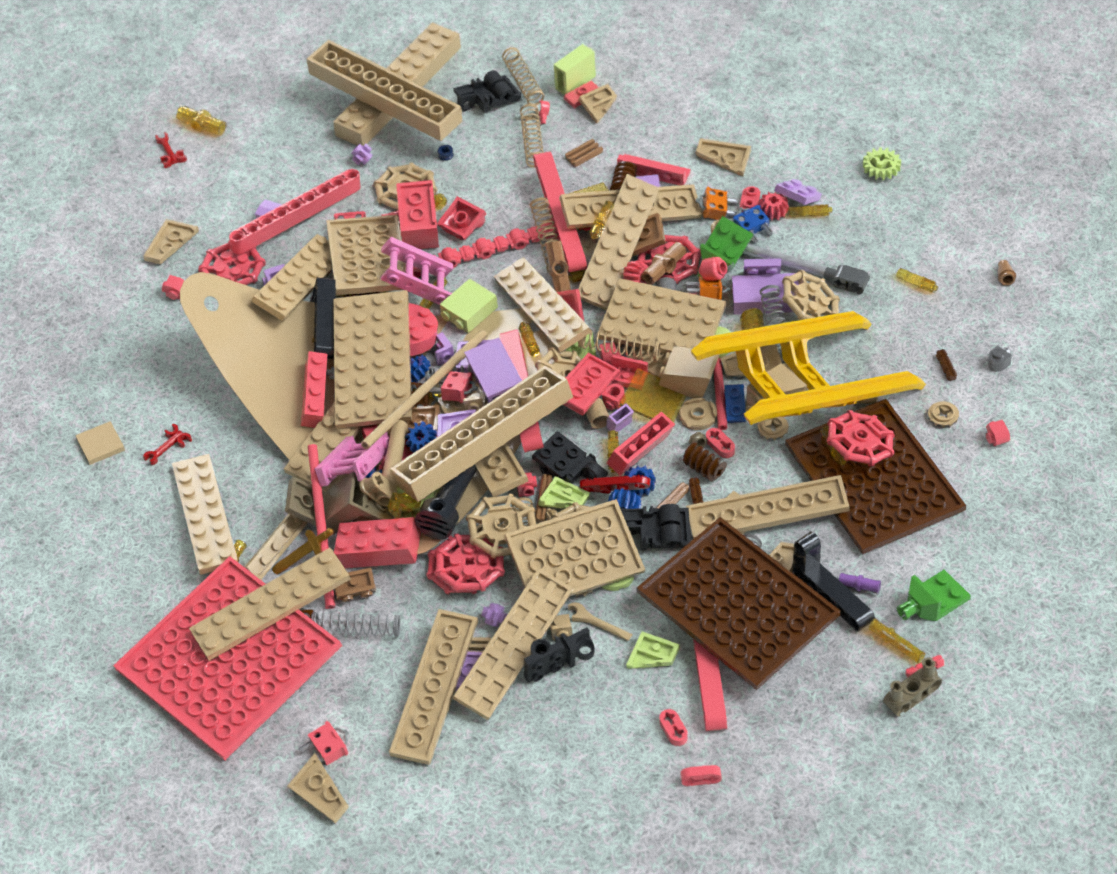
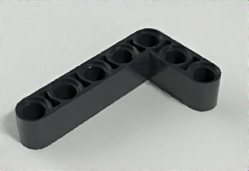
(323, 297)
(810, 570)

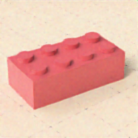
(377, 542)

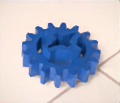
(419, 366)

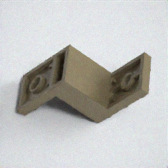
(341, 503)

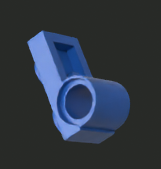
(735, 403)

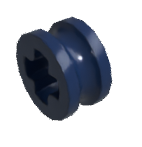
(449, 152)

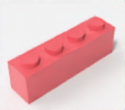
(314, 389)
(640, 443)

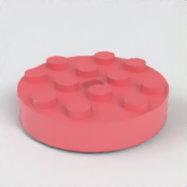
(422, 328)

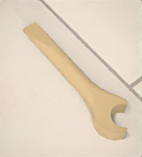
(584, 616)

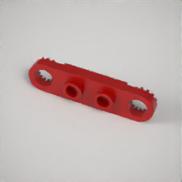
(608, 484)

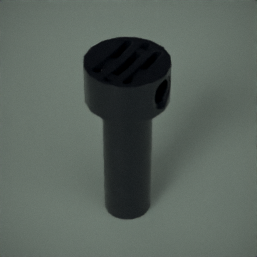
(439, 514)

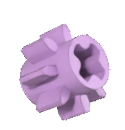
(361, 154)
(494, 614)

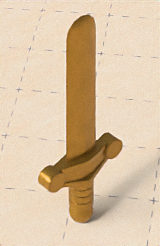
(313, 544)

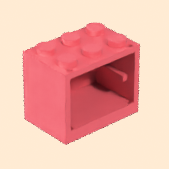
(417, 214)

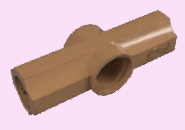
(556, 257)
(663, 263)

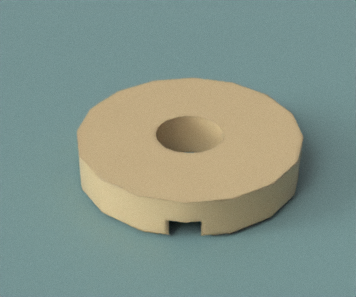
(695, 422)

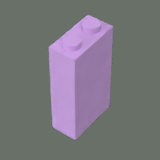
(747, 292)
(492, 368)

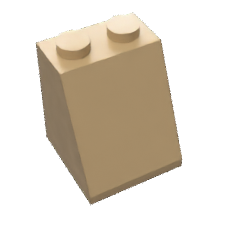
(685, 373)
(783, 378)

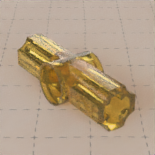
(201, 120)

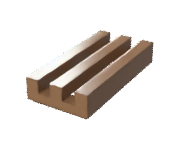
(582, 152)

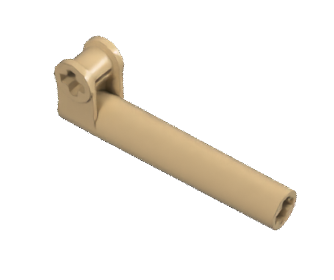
(379, 485)

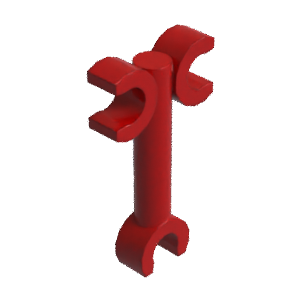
(170, 158)
(176, 435)

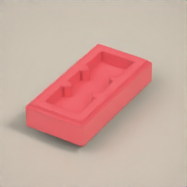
(573, 96)

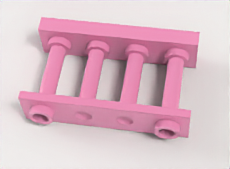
(422, 260)
(350, 458)

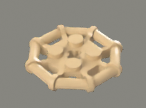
(411, 174)
(801, 304)
(561, 365)
(493, 518)

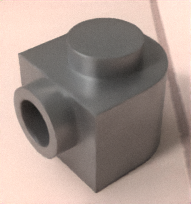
(999, 358)

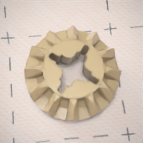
(945, 408)
(780, 424)

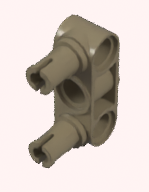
(923, 681)

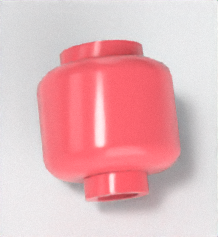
(713, 269)

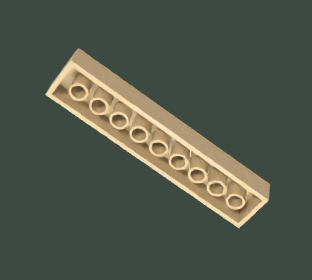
(416, 63)
(385, 90)
(481, 433)

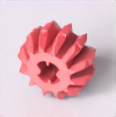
(774, 205)
(634, 270)

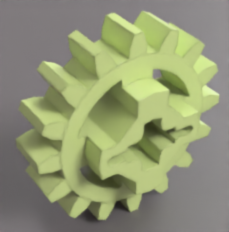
(881, 163)

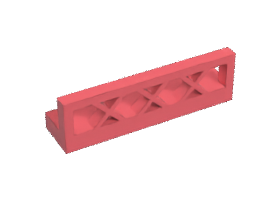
(666, 172)

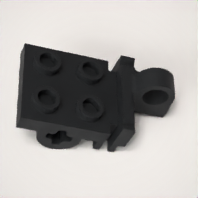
(492, 91)
(567, 460)
(660, 526)
(551, 658)

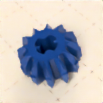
(417, 433)
(645, 472)
(626, 499)

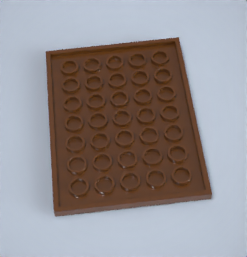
(886, 498)
(738, 602)

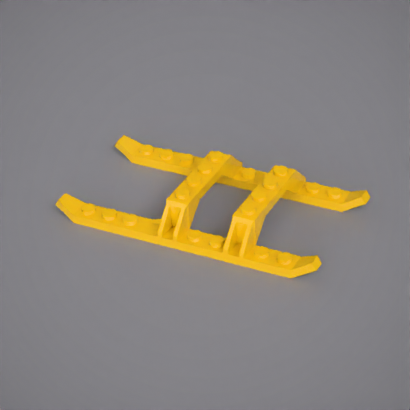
(793, 342)

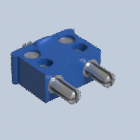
(753, 220)

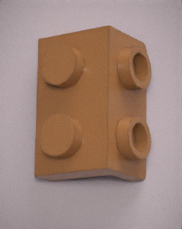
(360, 583)

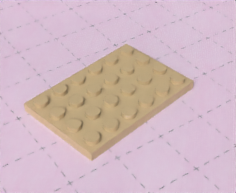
(357, 253)
(659, 316)
(578, 548)

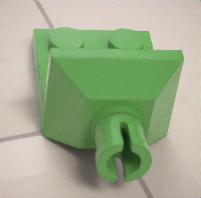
(726, 242)
(933, 597)

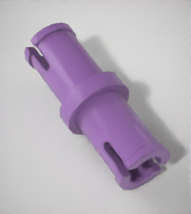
(860, 582)

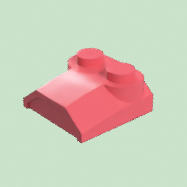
(462, 218)

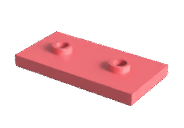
(588, 382)

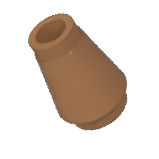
(1006, 273)

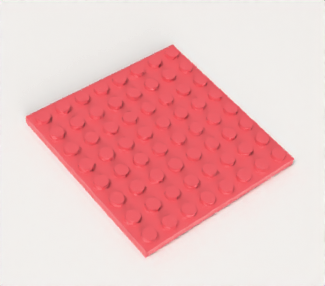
(240, 688)

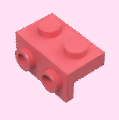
(627, 369)

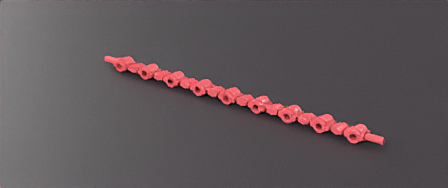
(485, 248)

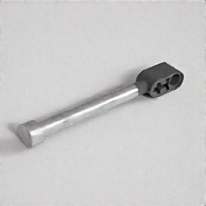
(843, 277)

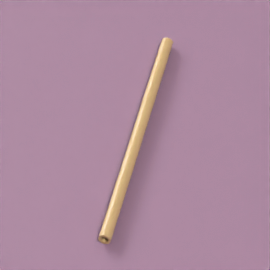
(422, 390)

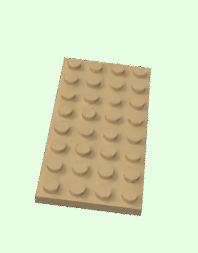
(371, 358)

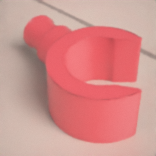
(544, 111)

